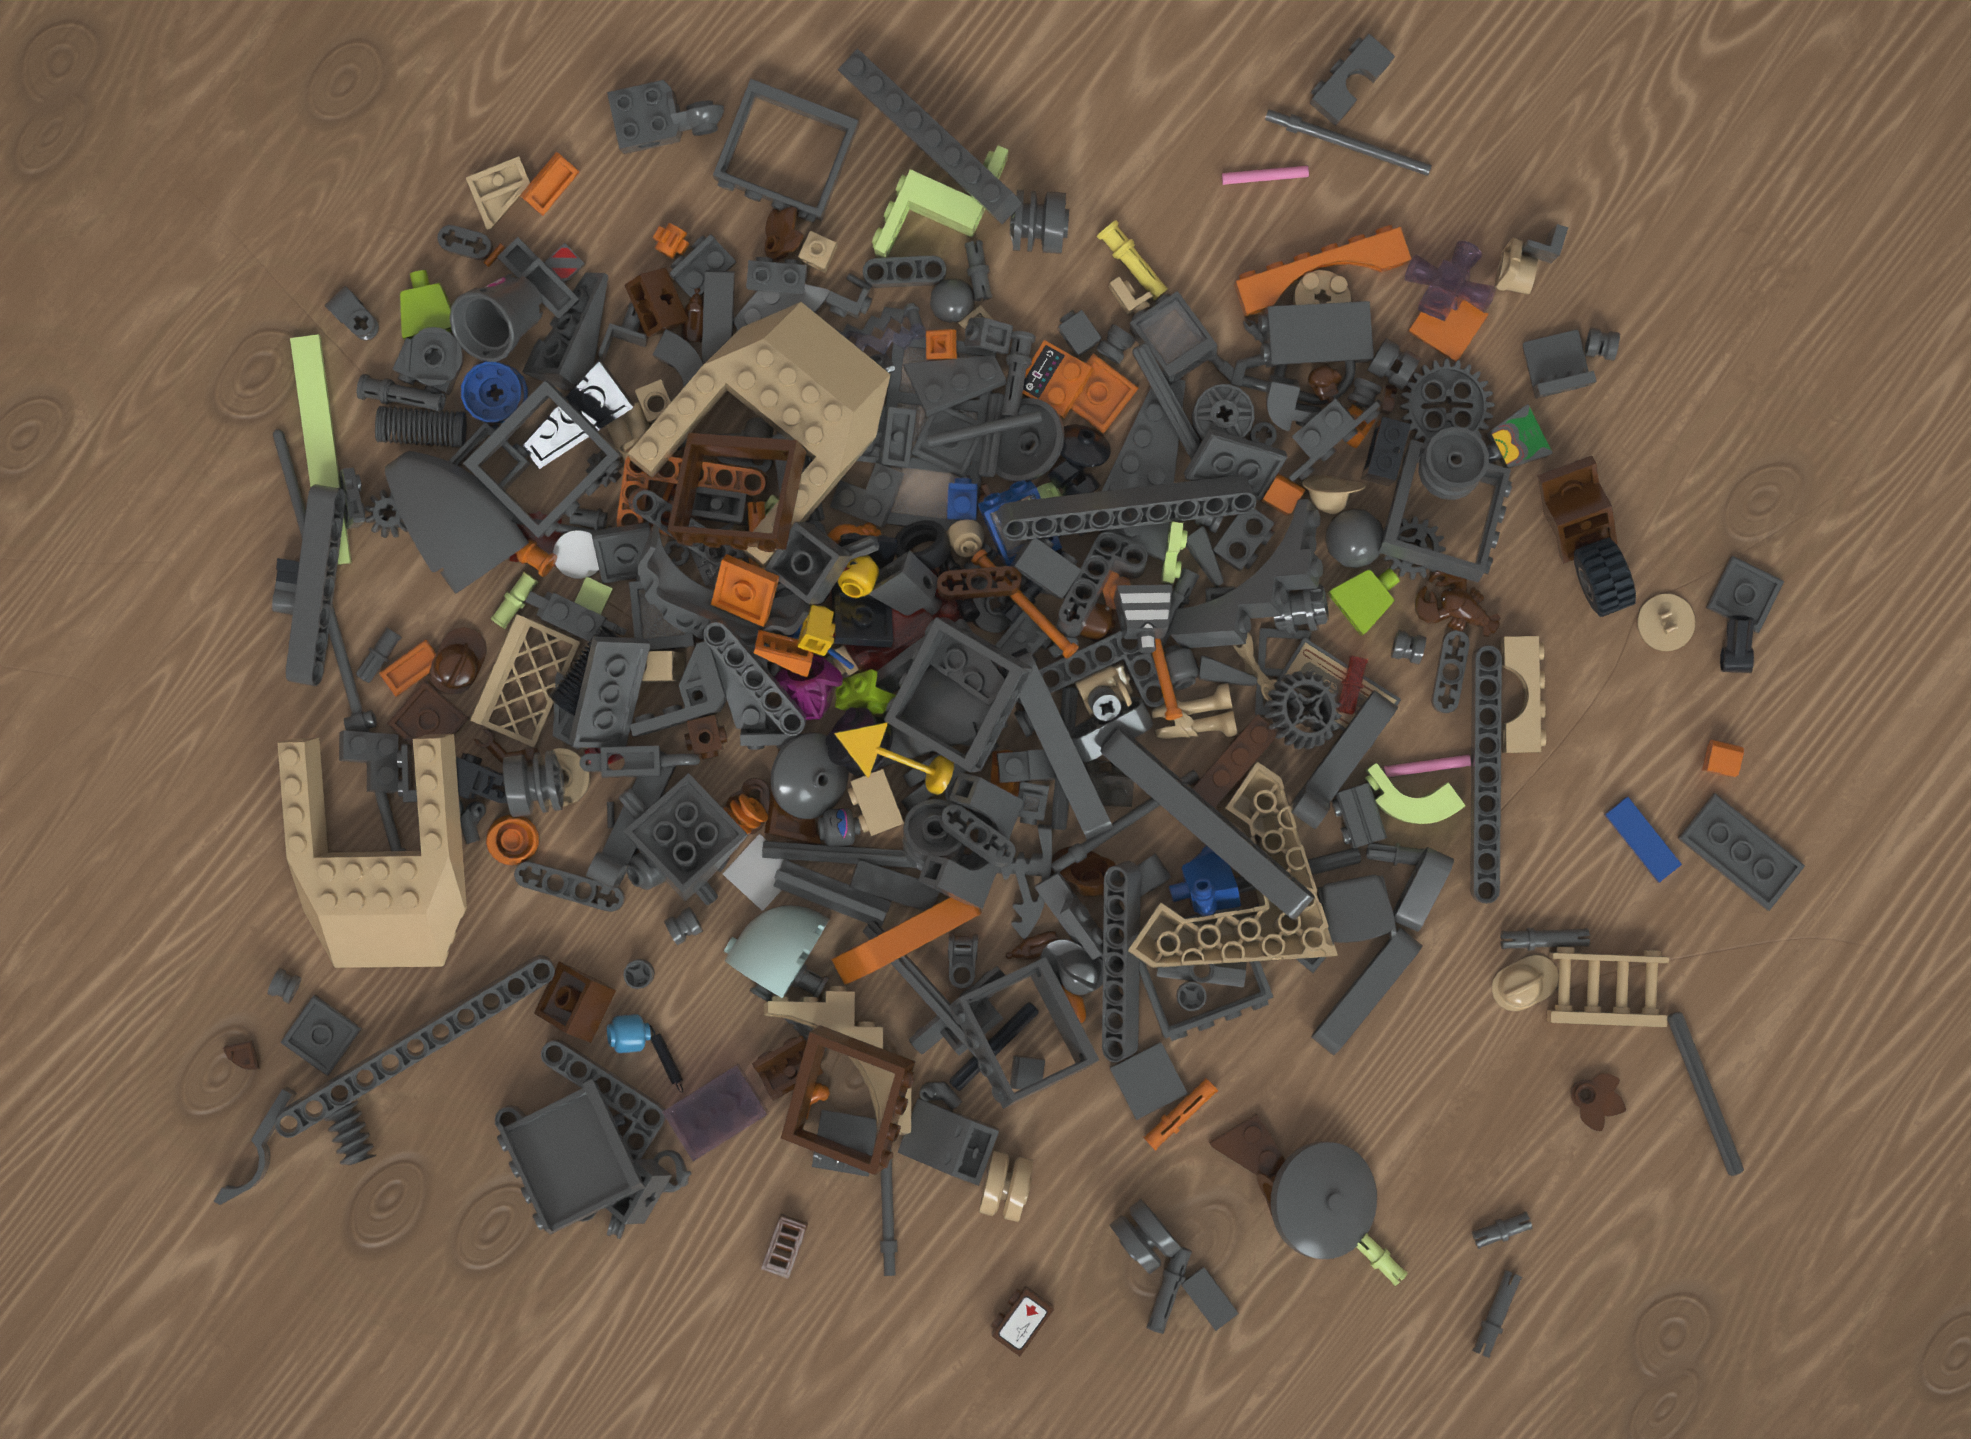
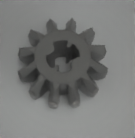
(378, 517)

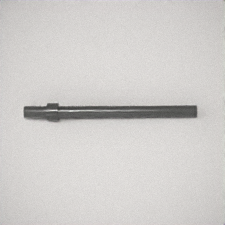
(1295, 124)
(1078, 851)
(888, 1245)

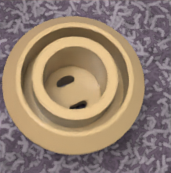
(965, 537)

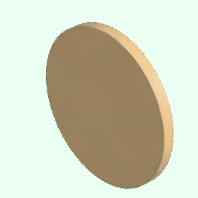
(1666, 622)

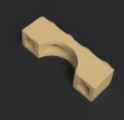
(1523, 658)

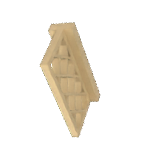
(500, 672)

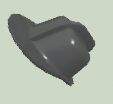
(1074, 966)

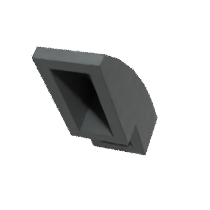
(525, 263)
(717, 311)

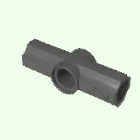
(1224, 973)

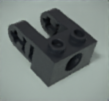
(478, 779)

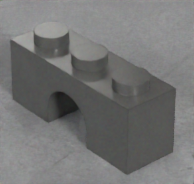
(1367, 59)

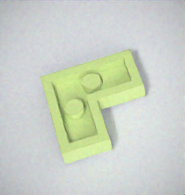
(1175, 542)

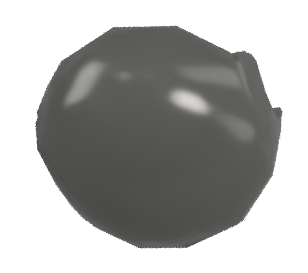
(952, 300)

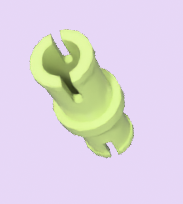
(514, 600)
(1381, 1259)

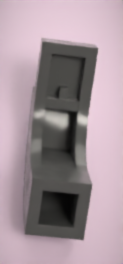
(679, 355)

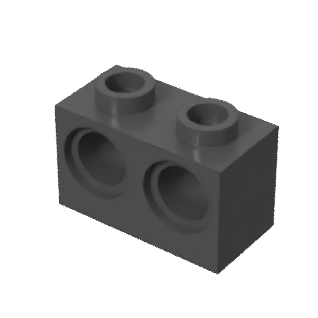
(1238, 534)

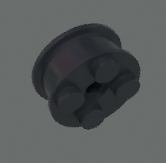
(854, 719)

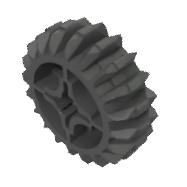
(1321, 699)

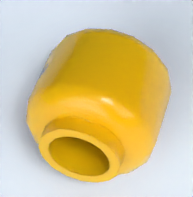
(859, 577)

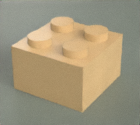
(876, 803)

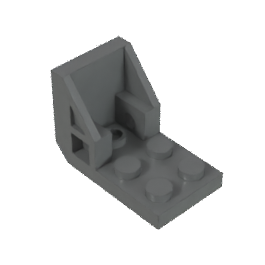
(699, 675)

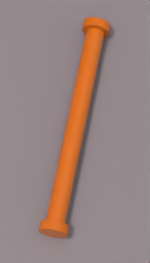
(1030, 609)
(1173, 711)

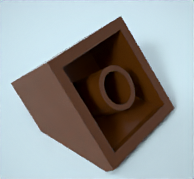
(575, 1002)

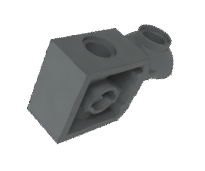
(651, 118)

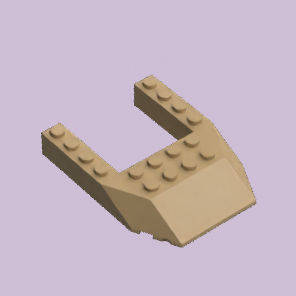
(797, 380)
(380, 903)

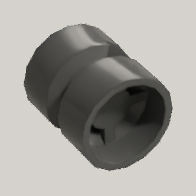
(1384, 360)

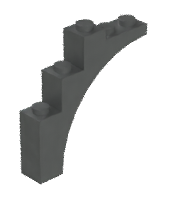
(1262, 595)

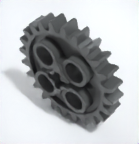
(1445, 380)

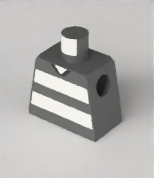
(1143, 613)

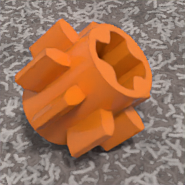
(670, 240)

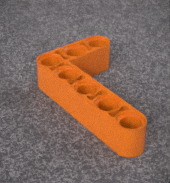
(709, 480)
(902, 939)

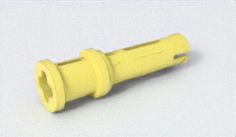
(1124, 250)

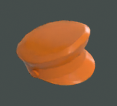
(512, 839)

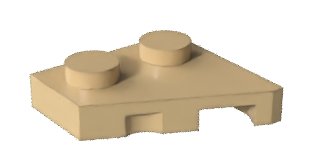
(498, 189)

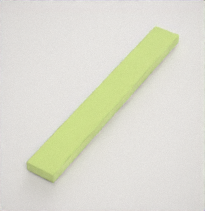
(317, 421)

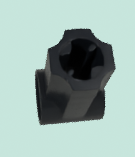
(1737, 653)

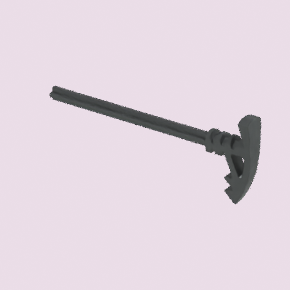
(1020, 866)

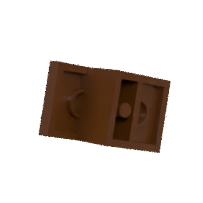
(1576, 506)

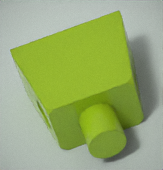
(423, 306)
(1364, 598)

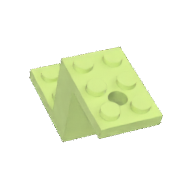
(935, 202)

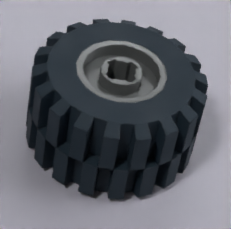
(1604, 577)

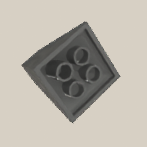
(686, 836)

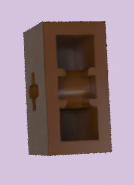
(656, 302)

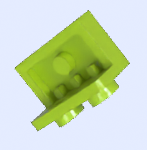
(861, 692)

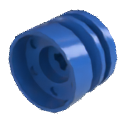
(480, 383)

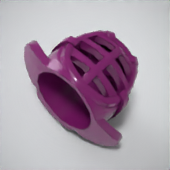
(814, 694)

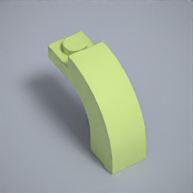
(1424, 810)

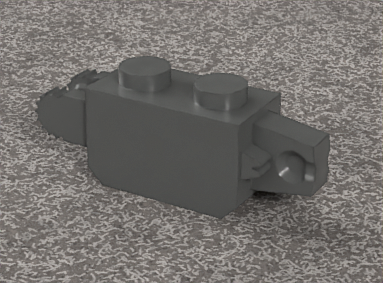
(570, 615)

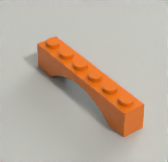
(1378, 252)

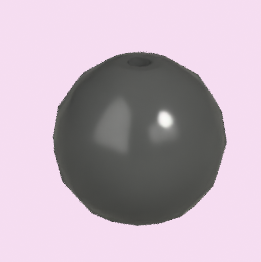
(1354, 538)

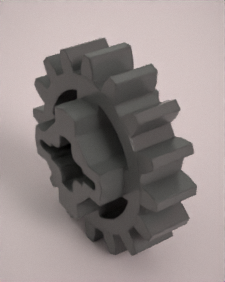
(1418, 536)

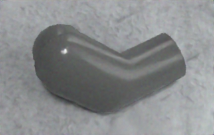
(940, 1091)

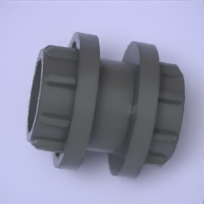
(1303, 607)

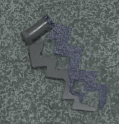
(903, 340)

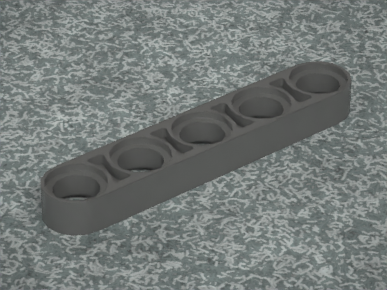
(760, 690)

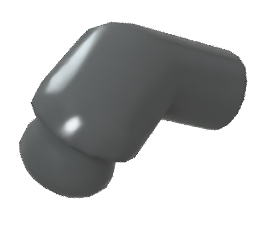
(470, 819)

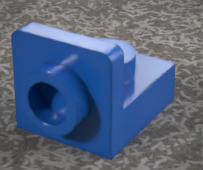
(962, 499)

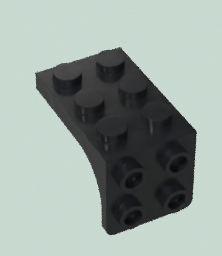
(865, 618)

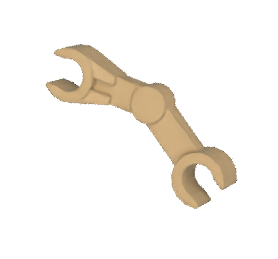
(1251, 667)

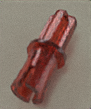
(1352, 685)

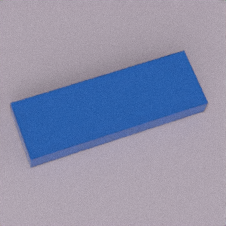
(1642, 839)

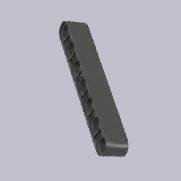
(315, 585)
(1062, 753)
(1113, 972)

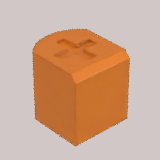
(1283, 495)
(1723, 758)

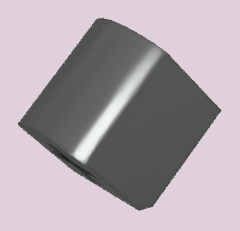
(1026, 1071)

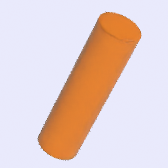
(492, 257)

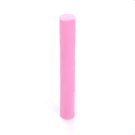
(1265, 175)
(1427, 766)

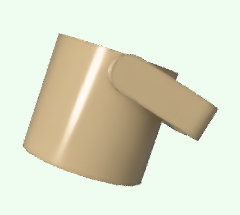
(1515, 270)

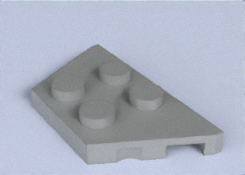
(768, 303)

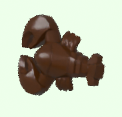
(1456, 604)

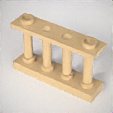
(1621, 1013)

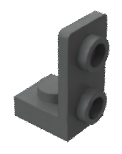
(404, 761)

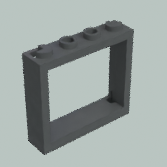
(800, 106)
(510, 425)
(1390, 546)
(998, 713)
(1061, 1013)
(1205, 1020)

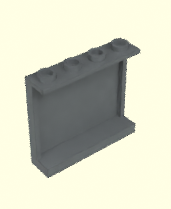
(570, 1158)

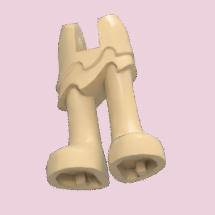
(1187, 727)

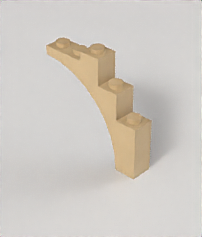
(838, 1013)

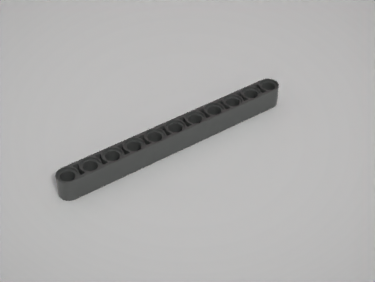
(407, 1058)

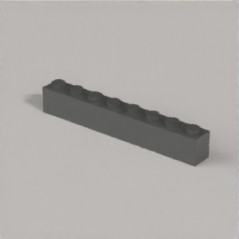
(930, 136)

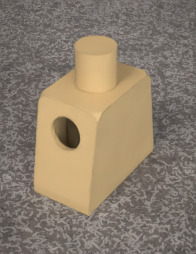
(664, 666)

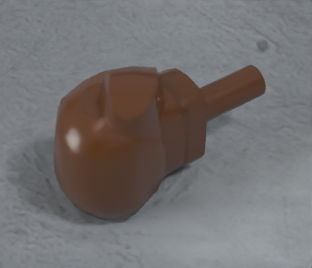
(1324, 382)

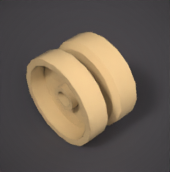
(1006, 1186)

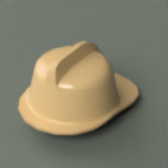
(1330, 492)
(1525, 983)

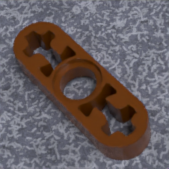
(970, 592)

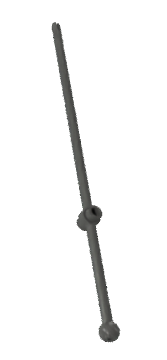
(359, 719)

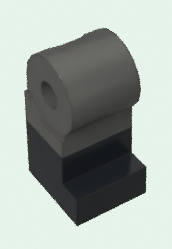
(285, 586)

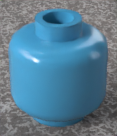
(628, 1033)

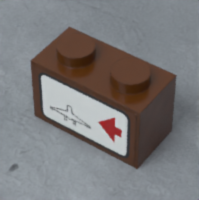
(1022, 1320)

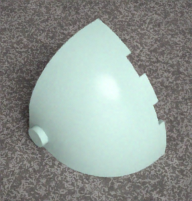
(776, 946)

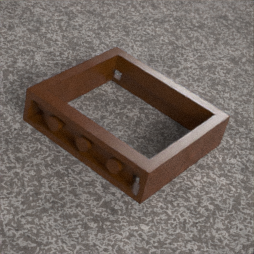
(742, 447)
(804, 1087)

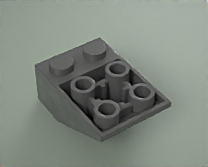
(949, 1141)

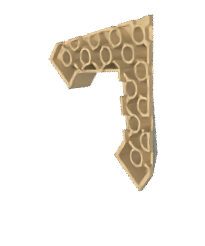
(1252, 933)

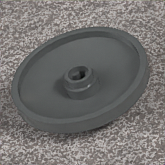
(1323, 1200)

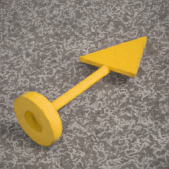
(864, 745)

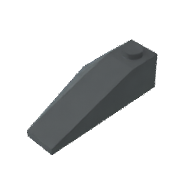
(572, 342)

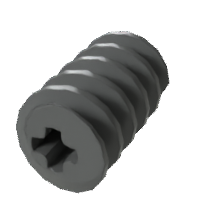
(350, 1135)

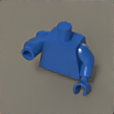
(1207, 884)

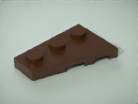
(789, 826)

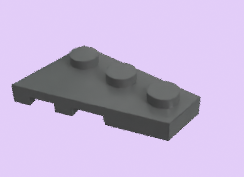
(743, 707)

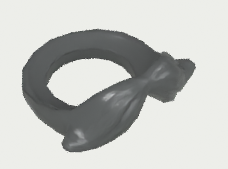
(681, 1171)

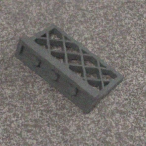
(831, 893)

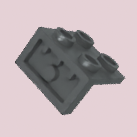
(1557, 364)

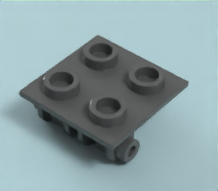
(847, 1130)

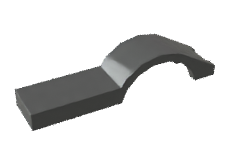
(260, 1141)

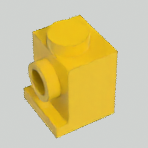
(817, 630)

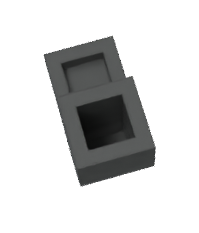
(1282, 403)
(1024, 766)

